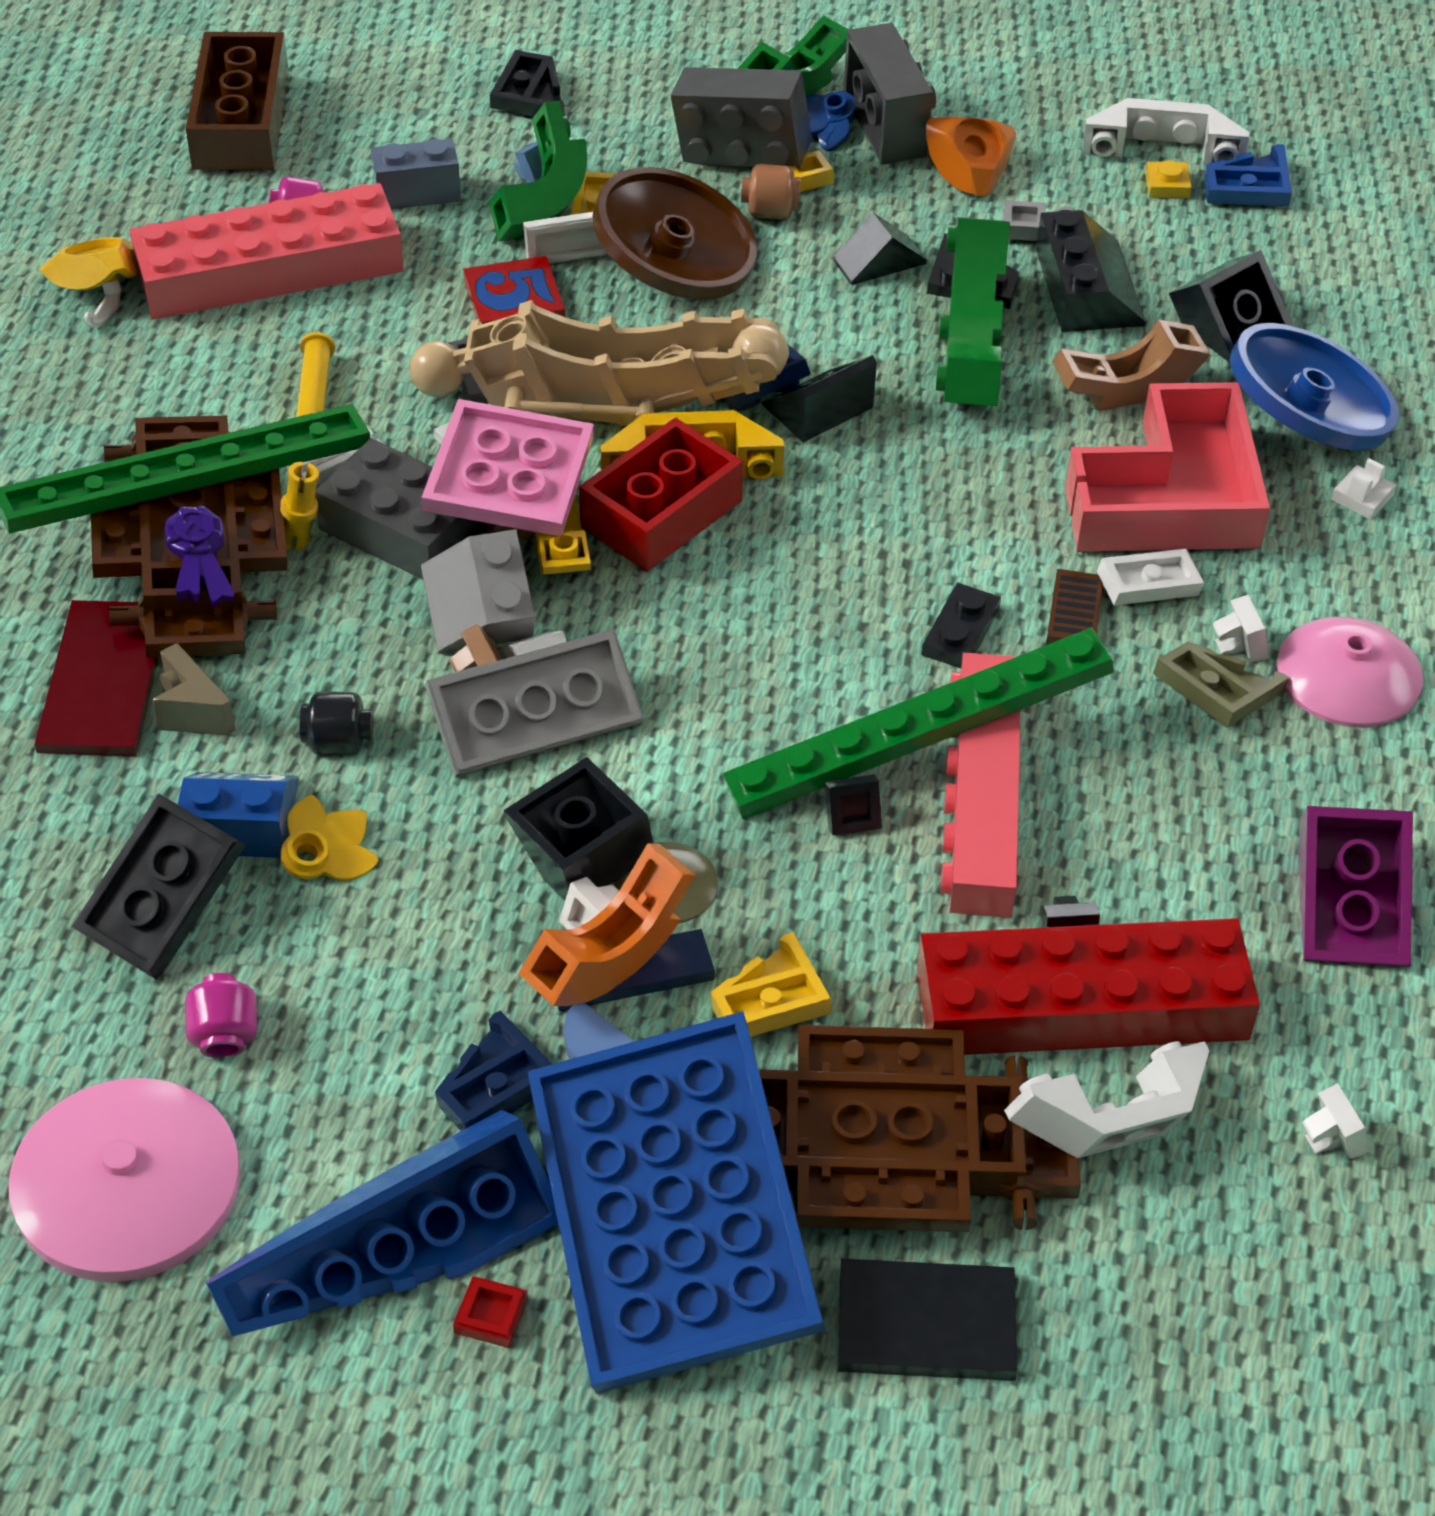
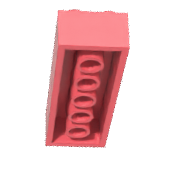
(266, 250)

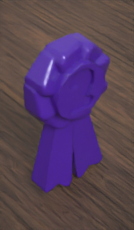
(196, 538)

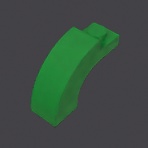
(812, 55)

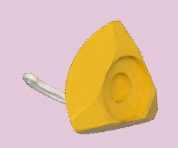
(93, 265)

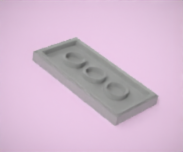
(534, 702)

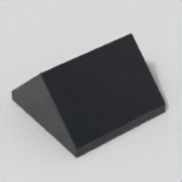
(826, 399)

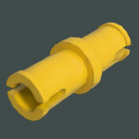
(299, 504)

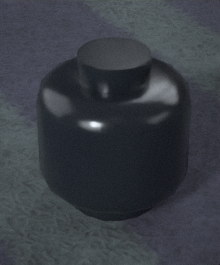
(335, 723)

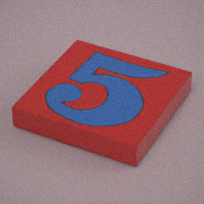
(502, 286)

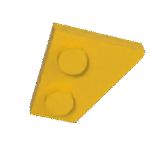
(774, 990)

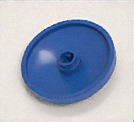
(1314, 386)

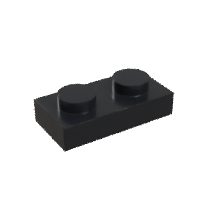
(961, 624)

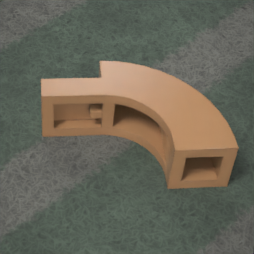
(1122, 379)

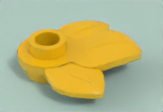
(330, 838)

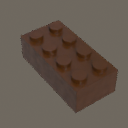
(237, 101)

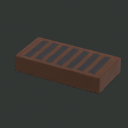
(1074, 604)

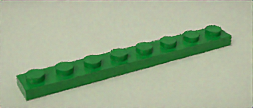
(180, 468)
(918, 722)

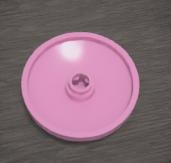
(124, 1179)

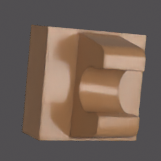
(479, 650)

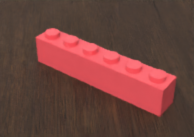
(983, 810)

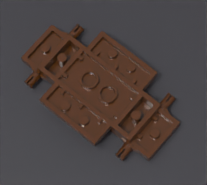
(133, 543)
(899, 1136)

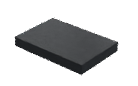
(158, 886)
(927, 1319)

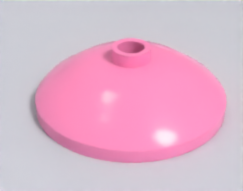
(1350, 671)

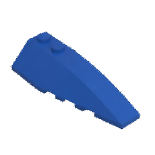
(401, 1229)

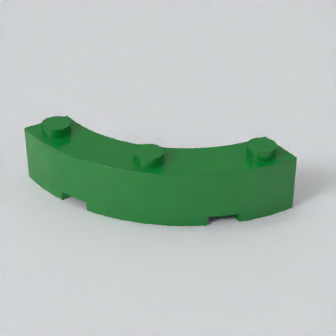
(974, 315)

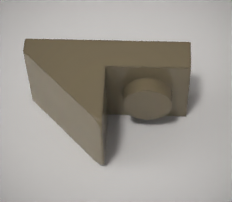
(191, 698)

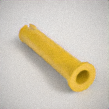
(316, 351)

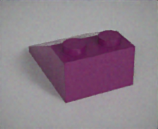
(1356, 885)

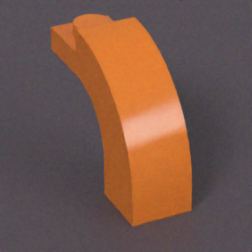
(611, 947)

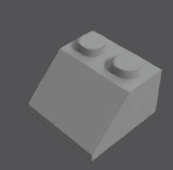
(480, 584)

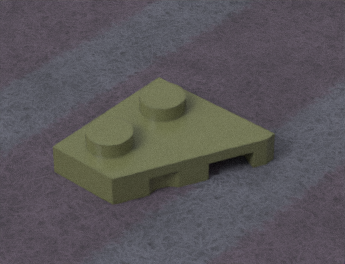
(1217, 682)

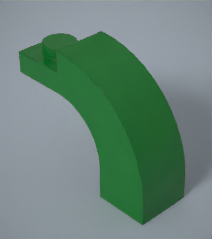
(561, 178)

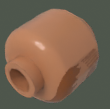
(771, 192)

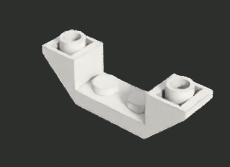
(1164, 122)
(1064, 1117)

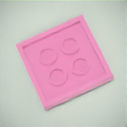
(508, 467)

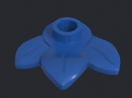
(831, 117)

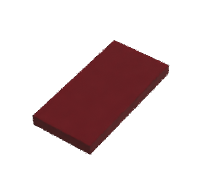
(97, 686)

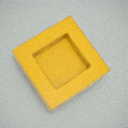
(814, 171)
(1168, 179)

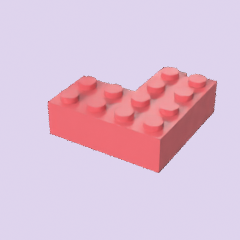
(1185, 489)

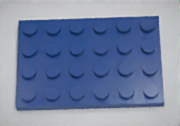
(673, 1203)

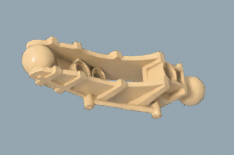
(604, 370)

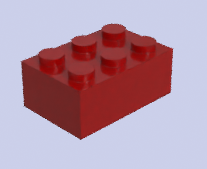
(661, 494)

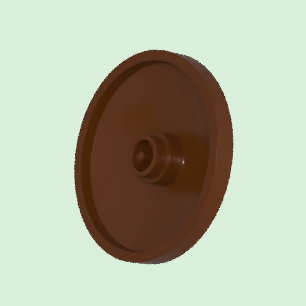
(674, 233)

